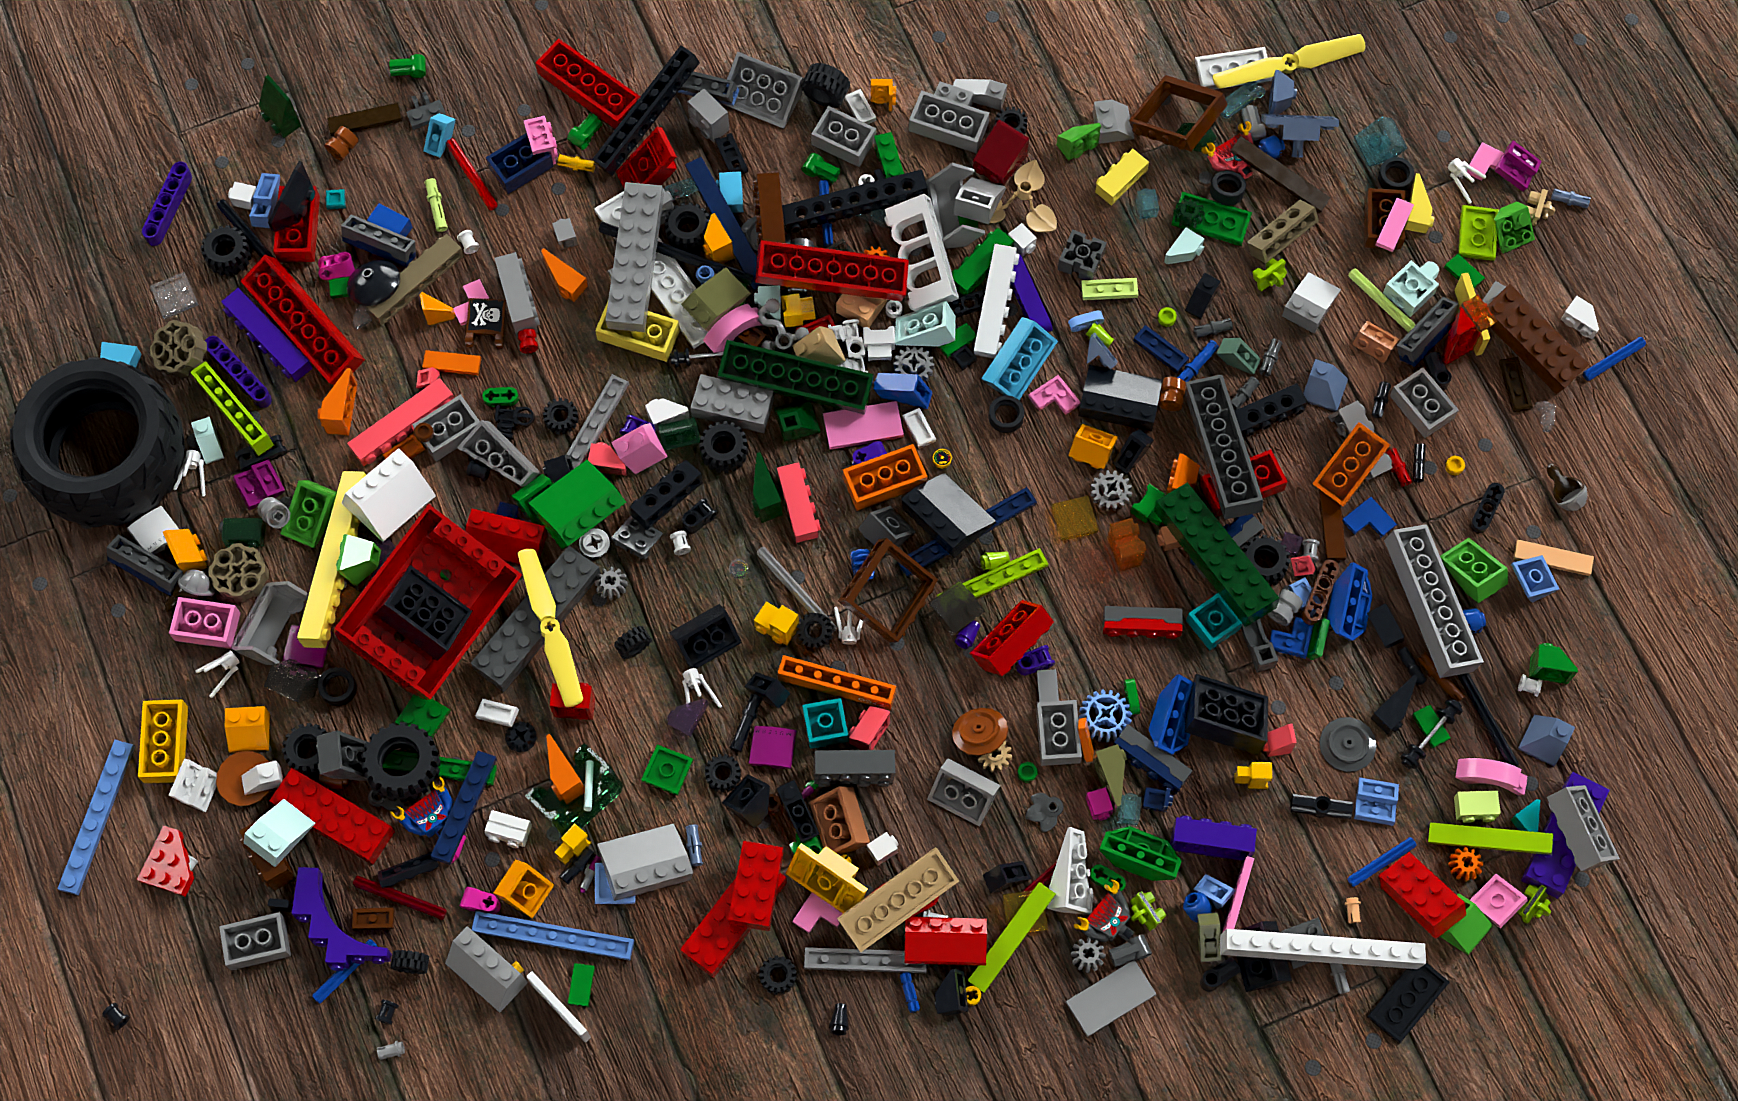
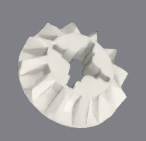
(599, 536)

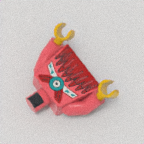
(1223, 159)

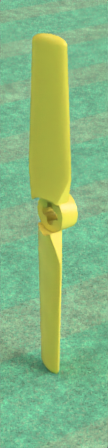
(1306, 57)
(556, 644)

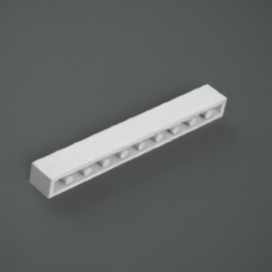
(1322, 949)

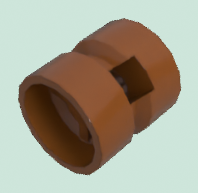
(343, 141)
(1172, 394)

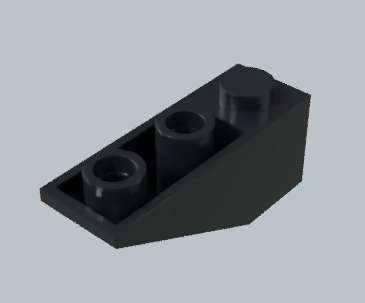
(797, 811)

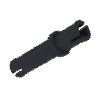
(744, 727)

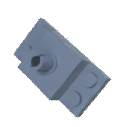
(1299, 128)

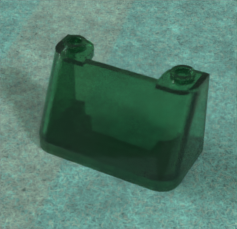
(562, 815)

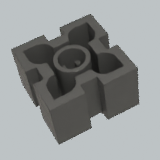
(1082, 255)

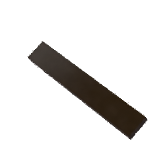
(1279, 174)

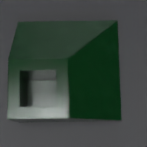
(796, 420)

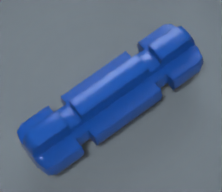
(909, 992)

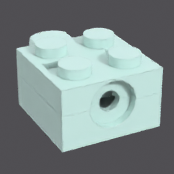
(1414, 286)

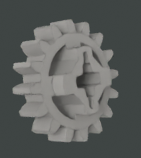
(923, 365)
(1107, 483)

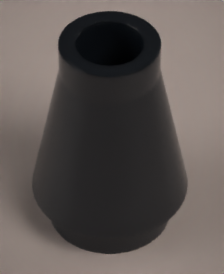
(839, 1020)

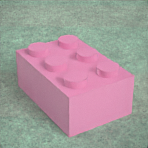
(204, 623)

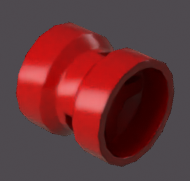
(527, 339)

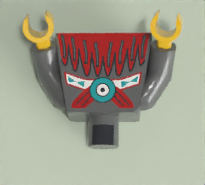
(1108, 917)

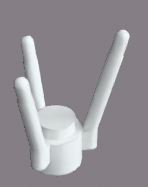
(1459, 169)
(191, 461)
(849, 634)
(227, 661)
(692, 679)

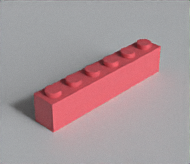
(398, 423)

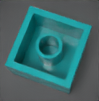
(1213, 621)
(825, 723)

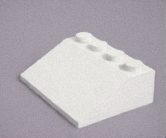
(389, 495)

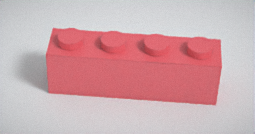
(798, 503)

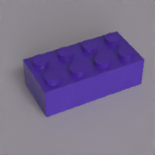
(1213, 838)

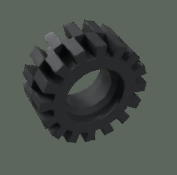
(1013, 115)
(557, 406)
(826, 633)
(632, 642)
(720, 761)
(409, 962)
(786, 984)

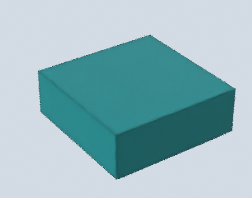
(335, 199)

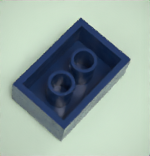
(517, 165)

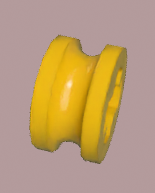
(978, 993)

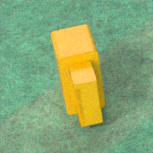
(797, 309)
(1255, 776)
(573, 844)

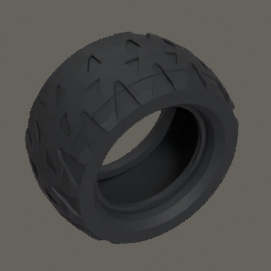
(65, 398)

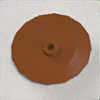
(980, 731)
(230, 781)

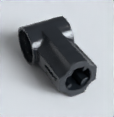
(1437, 369)
(1220, 973)

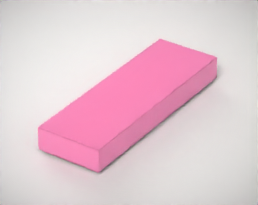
(1394, 224)

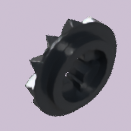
(519, 745)

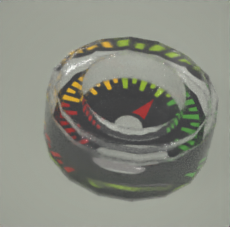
(738, 568)

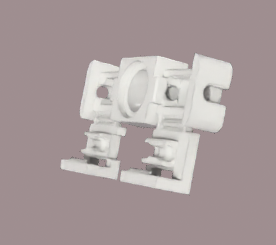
(850, 333)

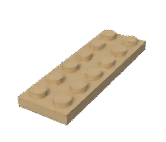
(898, 899)

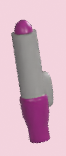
(589, 874)

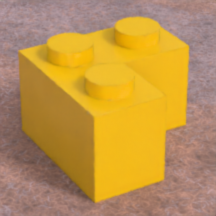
(777, 623)

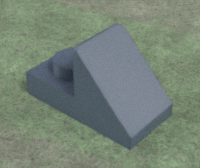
(1096, 348)

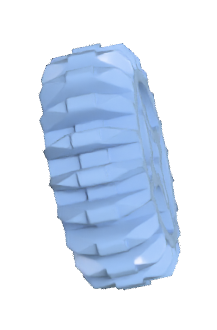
(1116, 704)

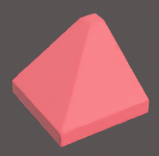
(426, 377)
(1302, 566)

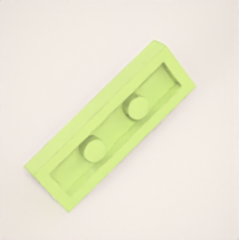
(1109, 289)

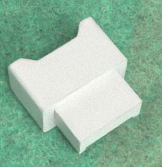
(879, 343)

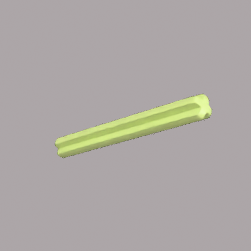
(1381, 300)

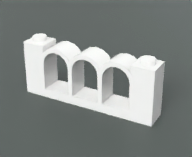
(906, 214)

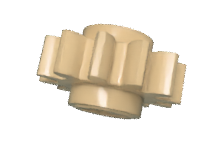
(1001, 758)

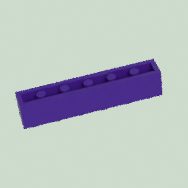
(266, 334)

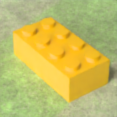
(162, 740)

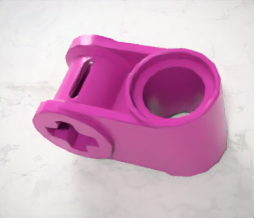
(338, 266)
(477, 900)

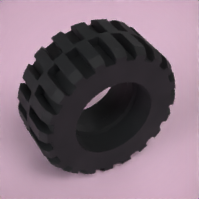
(390, 740)

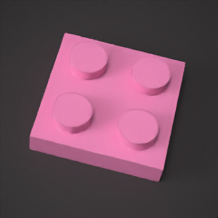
(1498, 900)

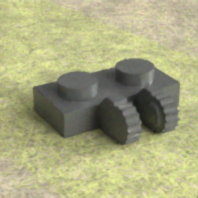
(421, 114)

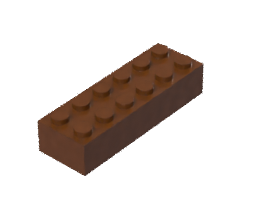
(768, 210)
(1535, 340)

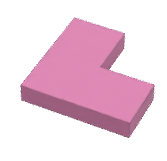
(1485, 158)
(472, 290)
(1056, 391)
(813, 910)

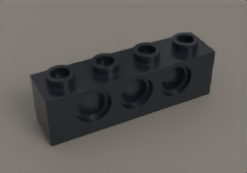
(1291, 395)
(649, 515)

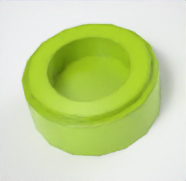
(1167, 317)

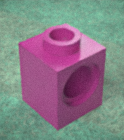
(1099, 804)

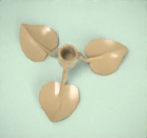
(1029, 179)

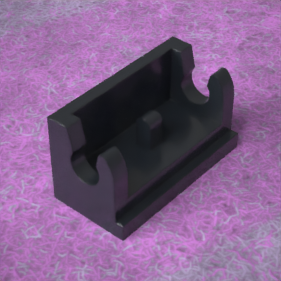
(1386, 626)

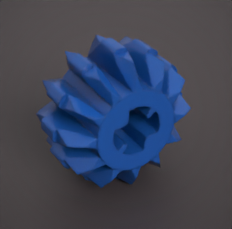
(857, 559)

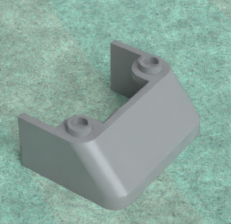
(943, 190)
(267, 621)

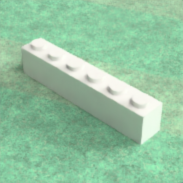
(995, 301)

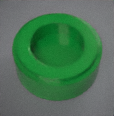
(1027, 772)

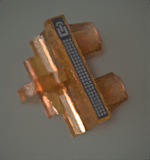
(1479, 313)

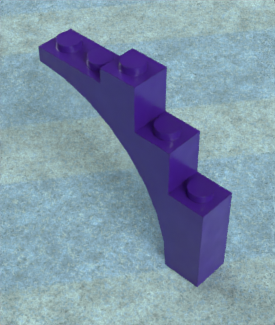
(341, 948)

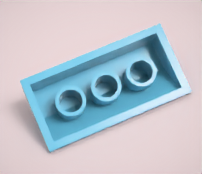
(1019, 359)

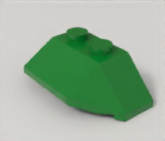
(1141, 854)

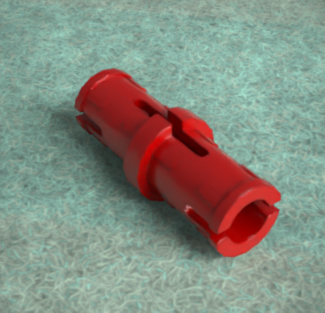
(1399, 467)

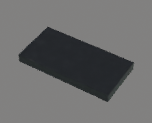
(1407, 1001)

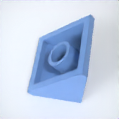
(1535, 577)

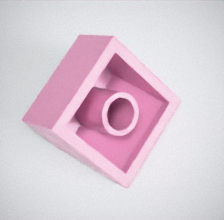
(639, 448)

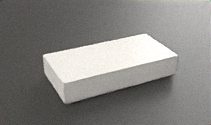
(919, 428)
(497, 713)

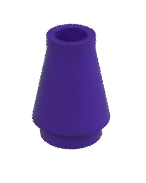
(967, 635)

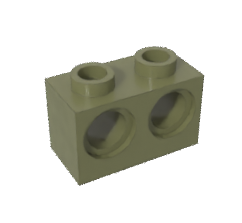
(1209, 937)

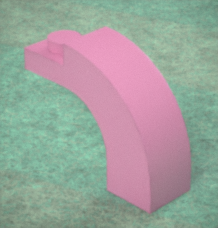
(731, 326)
(1491, 772)

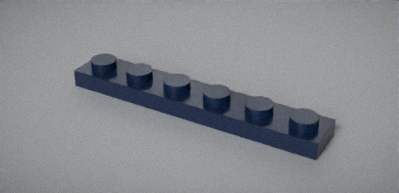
(463, 807)

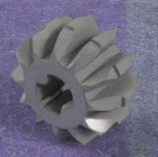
(606, 588)
(1090, 962)

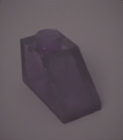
(687, 716)

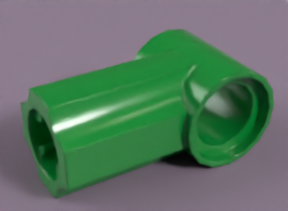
(413, 66)
(581, 135)
(818, 167)

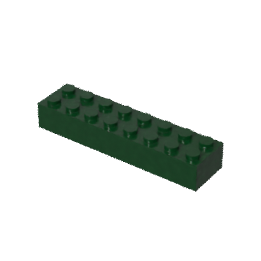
(796, 376)
(1216, 554)

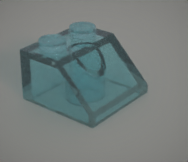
(1380, 141)

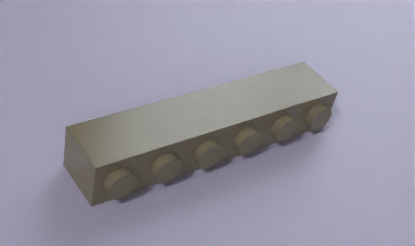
(418, 277)

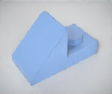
(1214, 890)

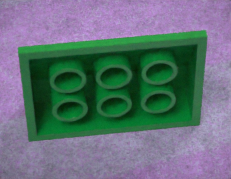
(576, 503)

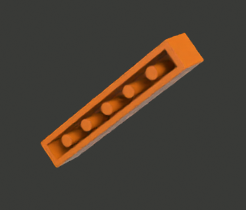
(836, 682)

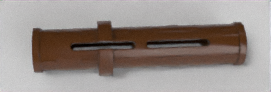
(1447, 685)

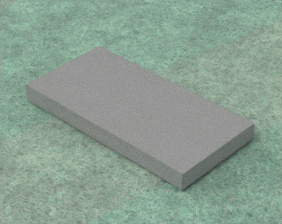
(1110, 998)

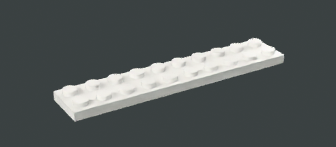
(668, 282)

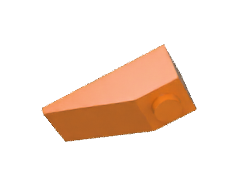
(569, 281)

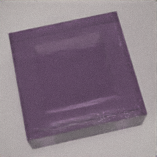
(1292, 542)

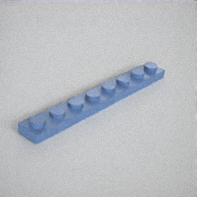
(96, 817)
(553, 935)

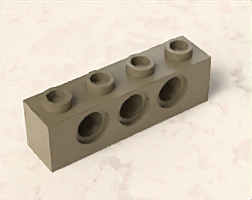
(1282, 231)

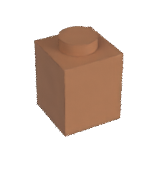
(1166, 539)

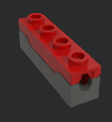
(1142, 621)

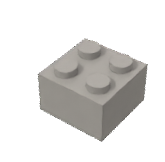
(708, 115)

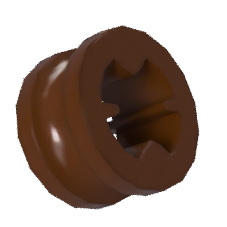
(777, 801)

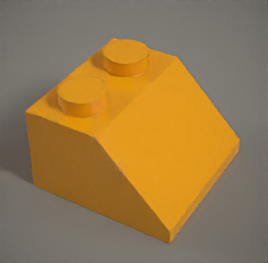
(717, 242)
(1092, 446)
(185, 549)
(247, 728)
(523, 888)

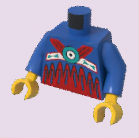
(428, 814)

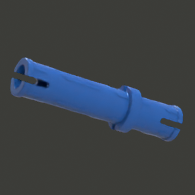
(1192, 368)

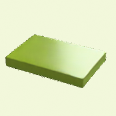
(1477, 233)

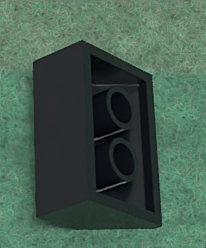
(705, 637)
(1263, 972)

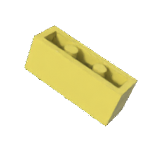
(1121, 176)

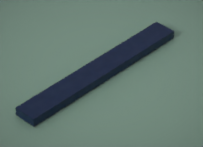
(717, 204)
(1000, 513)

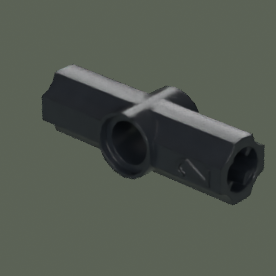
(1334, 808)

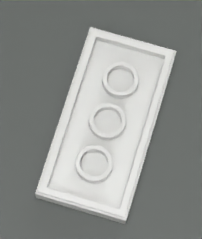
(1217, 63)
(563, 1012)

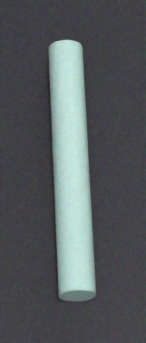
(588, 785)

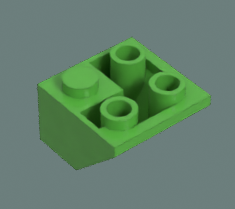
(1078, 140)
(1513, 226)
(357, 558)

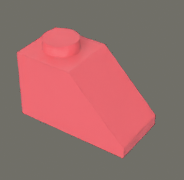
(606, 459)
(1280, 741)

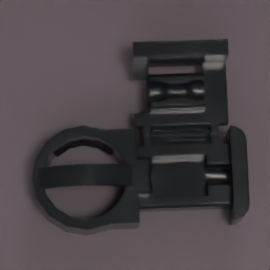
(508, 416)

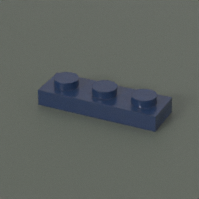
(1161, 349)

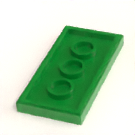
(1220, 220)

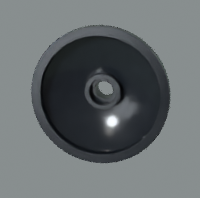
(373, 282)

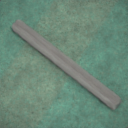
(790, 583)

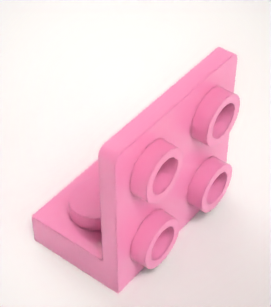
(540, 137)

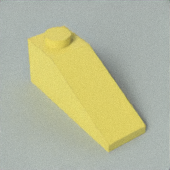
(1420, 216)

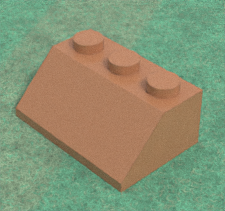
(840, 820)

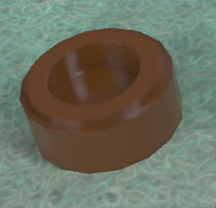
(423, 432)

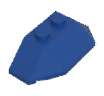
(1350, 602)
(1168, 719)

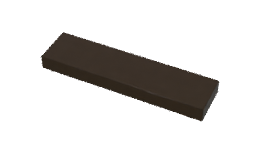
(366, 118)

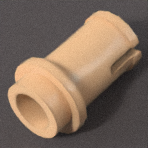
(1353, 910)

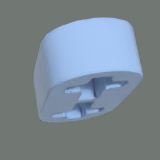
(1085, 321)

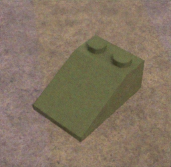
(715, 298)
(1110, 770)

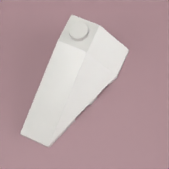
(1071, 877)

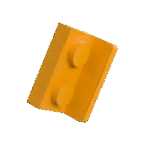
(883, 91)

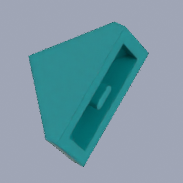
(1528, 817)

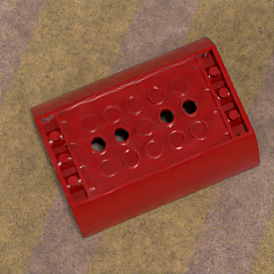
(476, 580)

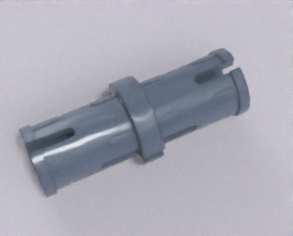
(1570, 198)
(694, 845)

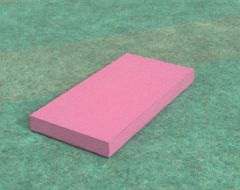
(852, 428)
(1238, 894)

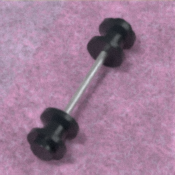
(684, 357)
(1447, 715)

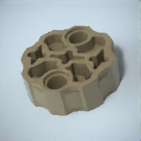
(178, 348)
(249, 572)

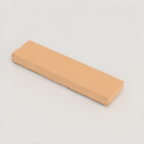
(1555, 557)

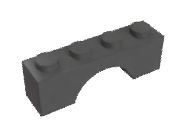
(1259, 647)

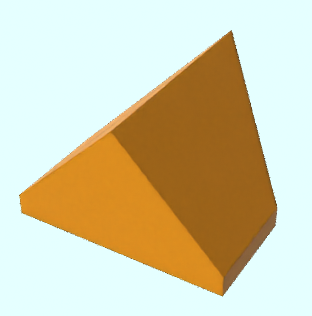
(435, 310)

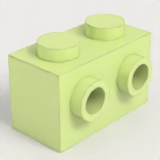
(1477, 806)

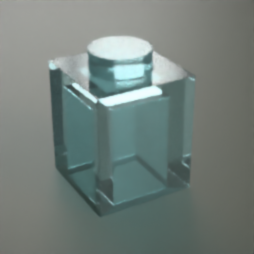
(1147, 203)
(1130, 809)

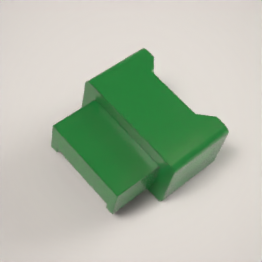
(1146, 507)

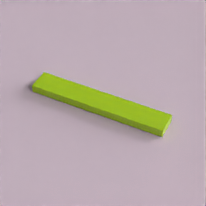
(1006, 574)
(1491, 838)
(1012, 937)

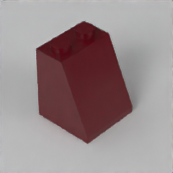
(1001, 153)

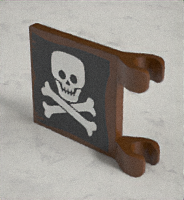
(485, 318)

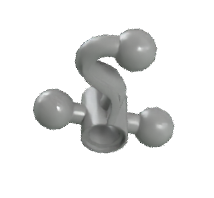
(773, 306)

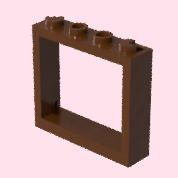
(1194, 92)
(917, 602)

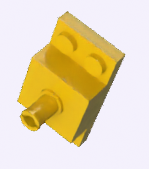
(827, 877)

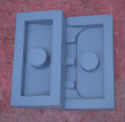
(1376, 801)

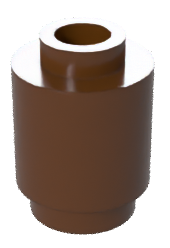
(333, 783)

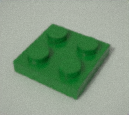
(424, 713)
(667, 770)

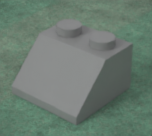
(1114, 121)

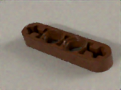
(1321, 592)

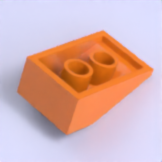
(339, 405)
(565, 781)

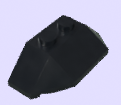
(293, 200)

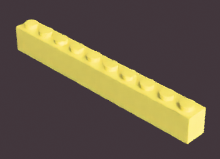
(327, 581)

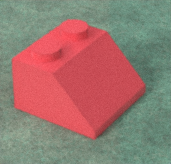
(870, 728)

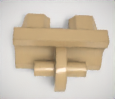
(1545, 209)

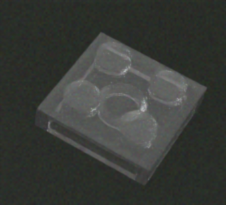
(174, 295)

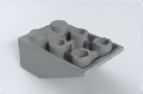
(978, 200)

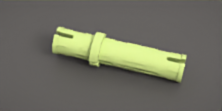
(434, 198)

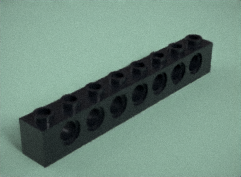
(646, 110)
(844, 198)

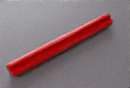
(471, 174)

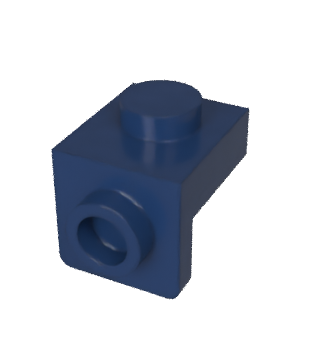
(1157, 799)

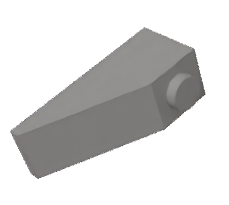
(985, 92)

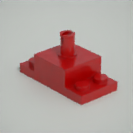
(650, 162)

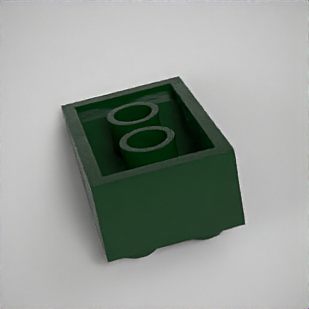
(277, 109)
(766, 500)

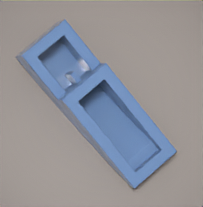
(264, 200)

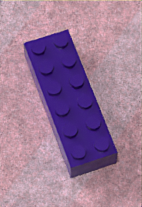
(1556, 869)

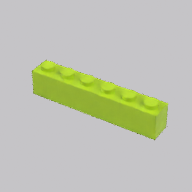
(232, 408)

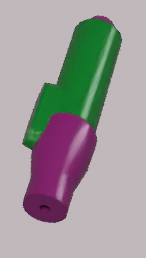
(809, 788)

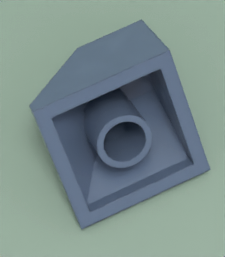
(1281, 93)
(1325, 386)
(1546, 738)

